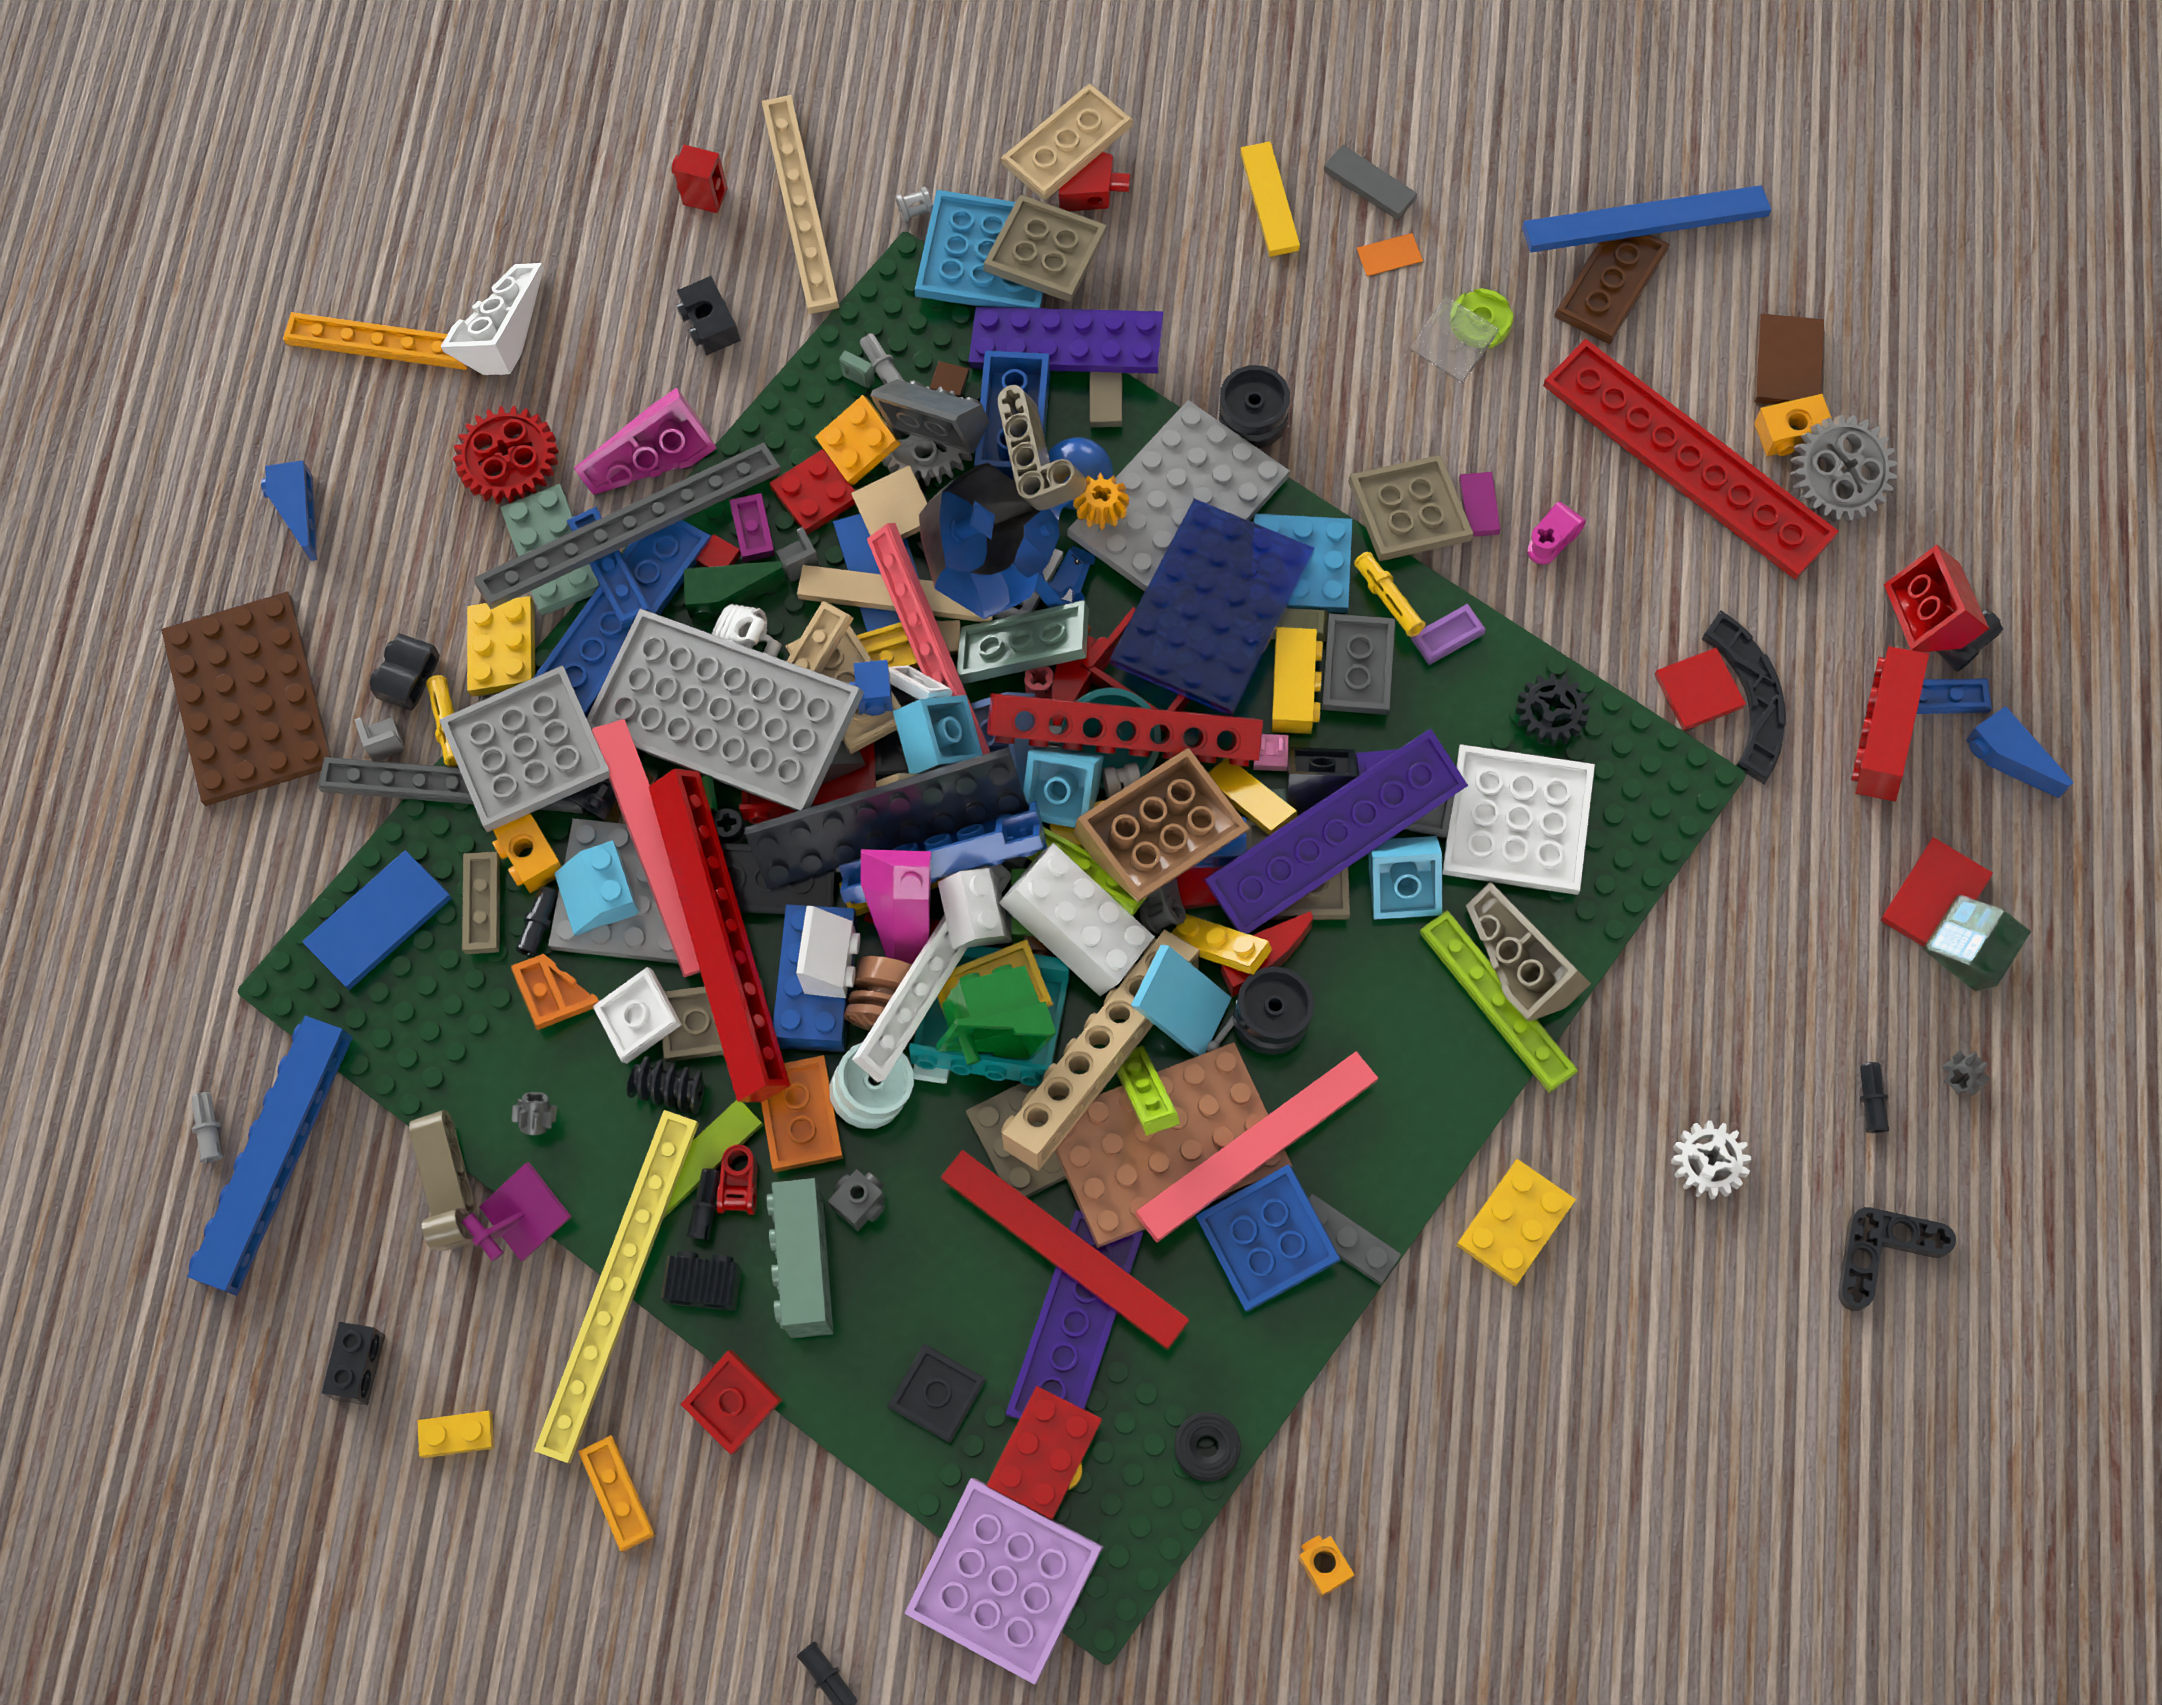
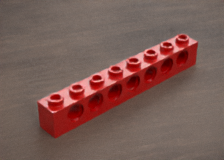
(1245, 731)

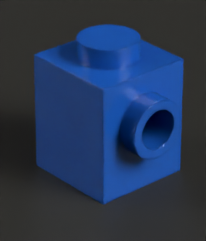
(874, 681)

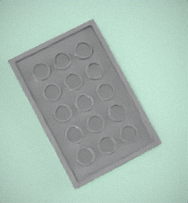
(1182, 462)

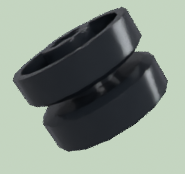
(1255, 404)
(1273, 1010)

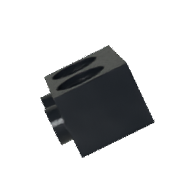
(353, 1363)

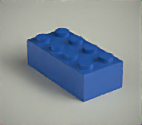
(1001, 370)
(801, 1018)

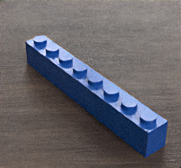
(269, 1156)

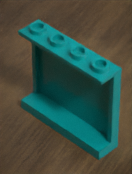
(1028, 1072)

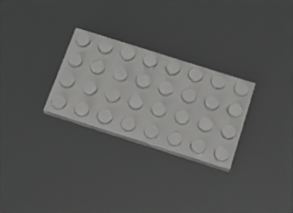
(726, 710)

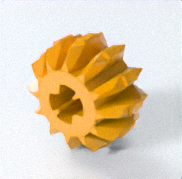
(1102, 502)

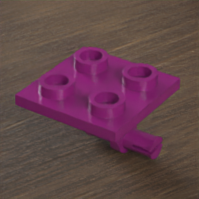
(520, 1212)

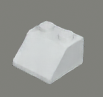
(974, 909)
(827, 954)

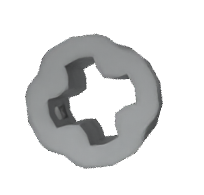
(904, 202)

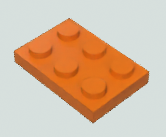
(802, 1118)

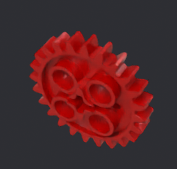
(497, 432)

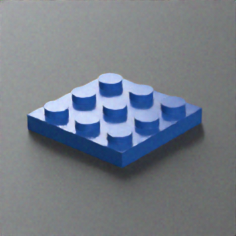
(1268, 1238)

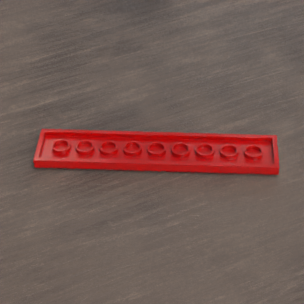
(1691, 459)

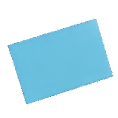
(1181, 1001)

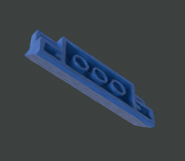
(966, 849)

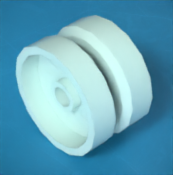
(865, 1101)

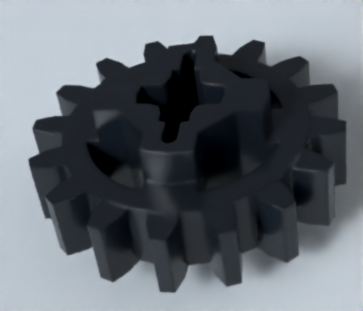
(1567, 715)

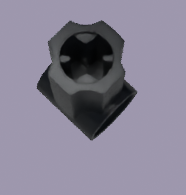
(1962, 657)

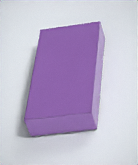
(1448, 634)

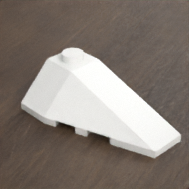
(498, 328)

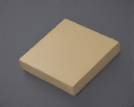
(892, 500)

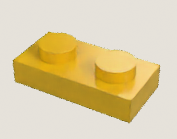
(455, 1434)

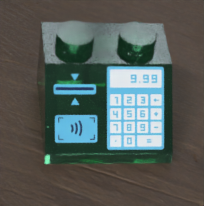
(1976, 942)

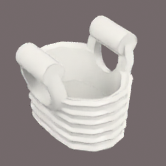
(745, 627)

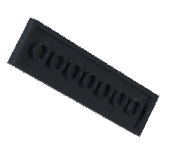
(886, 817)

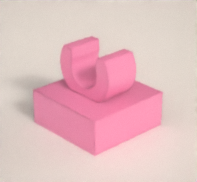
(1273, 753)

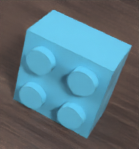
(937, 733)

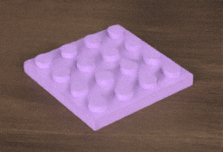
(1003, 1581)

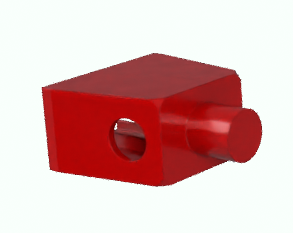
(1093, 185)

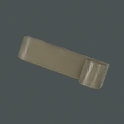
(1032, 445)
(443, 1181)

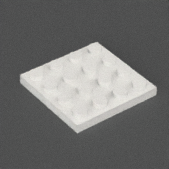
(1519, 820)

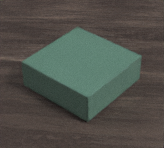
(856, 369)

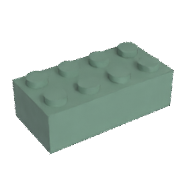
(801, 1258)

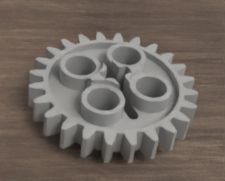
(915, 447)
(1821, 485)

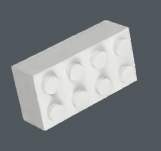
(1076, 920)

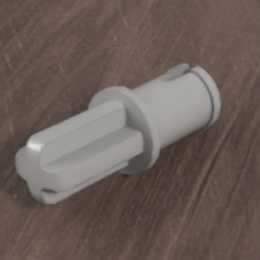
(881, 363)
(206, 1128)

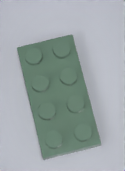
(536, 522)
(1023, 642)

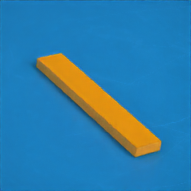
(368, 340)

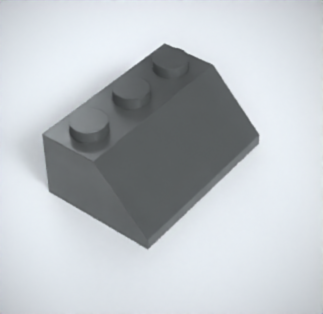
(932, 414)

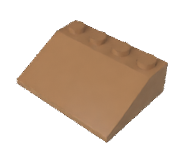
(1159, 826)

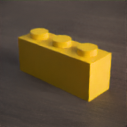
(1296, 680)

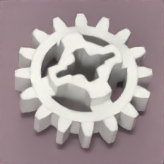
(1723, 1161)

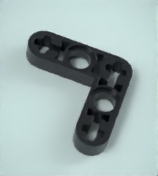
(1881, 1237)

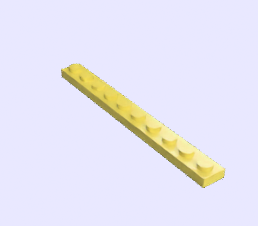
(616, 1287)

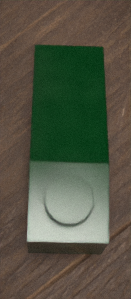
(714, 588)

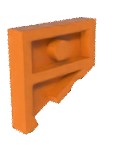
(550, 992)

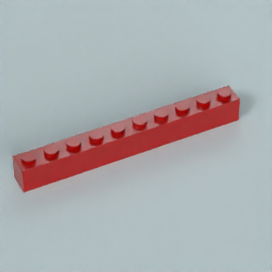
(719, 936)

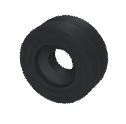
(1207, 1425)

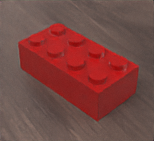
(1889, 723)

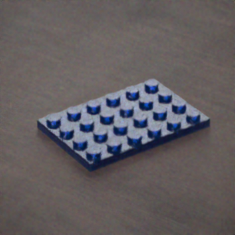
(1212, 607)

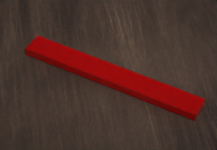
(1065, 1250)

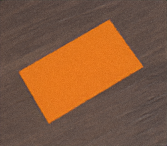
(1389, 254)

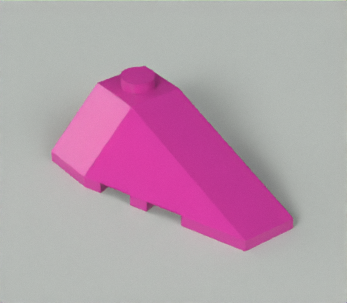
(654, 442)
(899, 899)

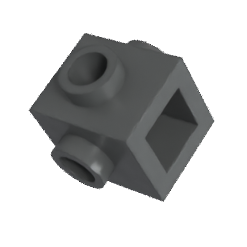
(854, 1210)

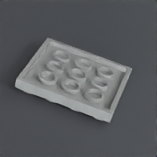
(524, 748)
(634, 937)

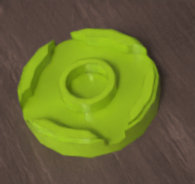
(1492, 308)

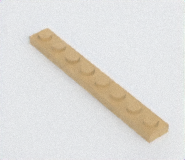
(800, 205)

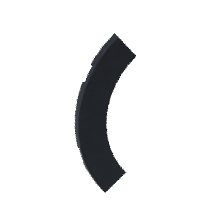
(1762, 693)

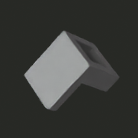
(380, 738)

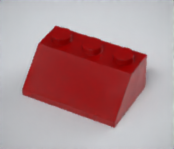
(1936, 603)

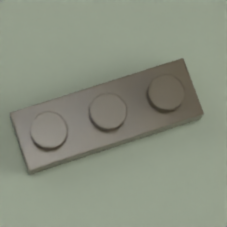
(481, 903)

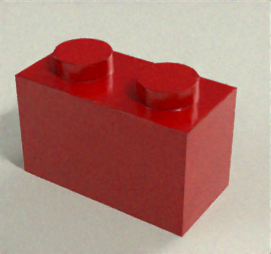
(700, 178)

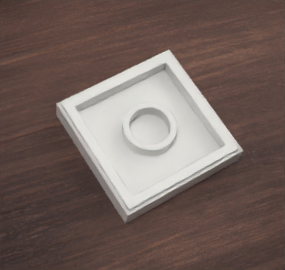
(637, 1015)

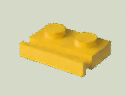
(889, 644)

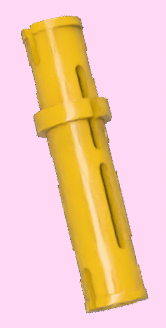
(1381, 583)
(441, 707)

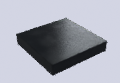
(937, 1393)

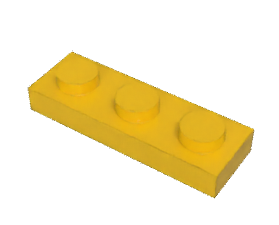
(1224, 944)

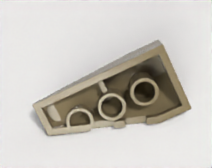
(1526, 962)

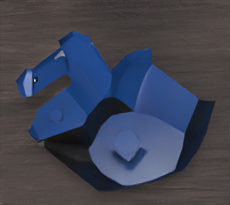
(994, 562)

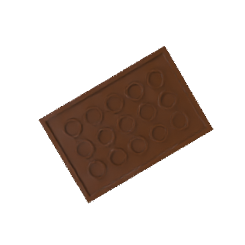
(246, 698)

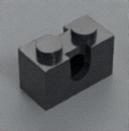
(708, 315)

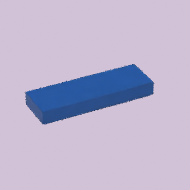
(1954, 696)

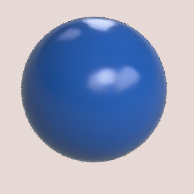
(1085, 456)

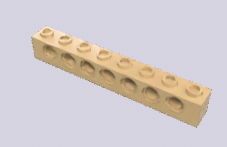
(1037, 1144)

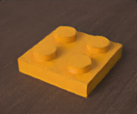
(858, 440)

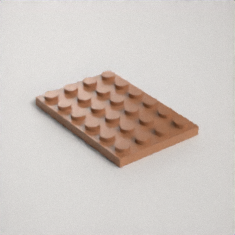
(1121, 1169)

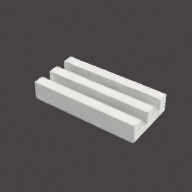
(917, 683)

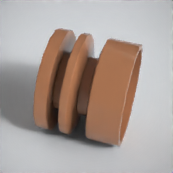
(877, 982)

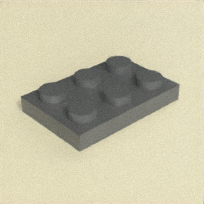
(1358, 664)

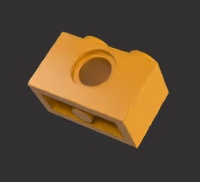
(1775, 421)
(535, 868)

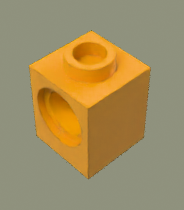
(1329, 1581)

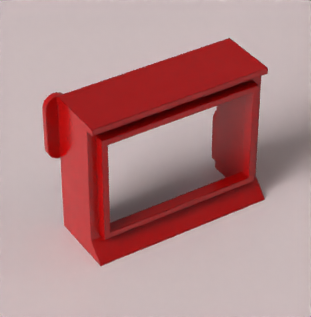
(1099, 657)

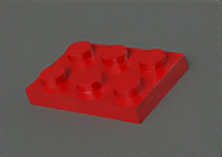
(1044, 1452)

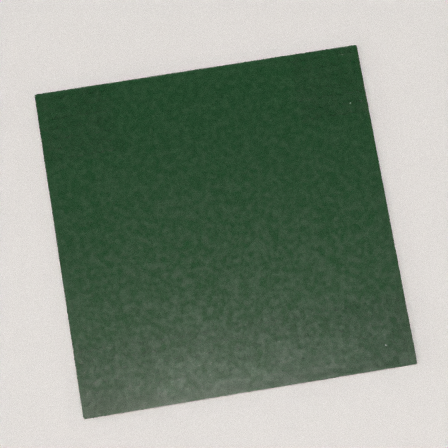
(933, 1267)

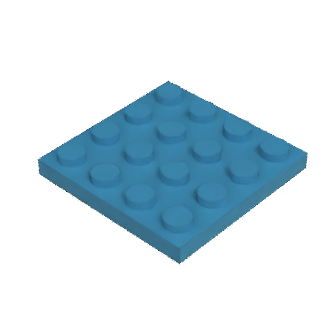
(955, 252)

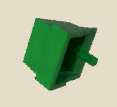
(996, 1016)

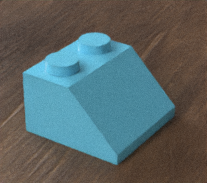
(1062, 783)
(1406, 878)
(596, 888)

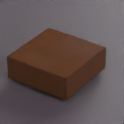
(950, 378)

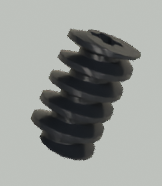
(666, 1086)

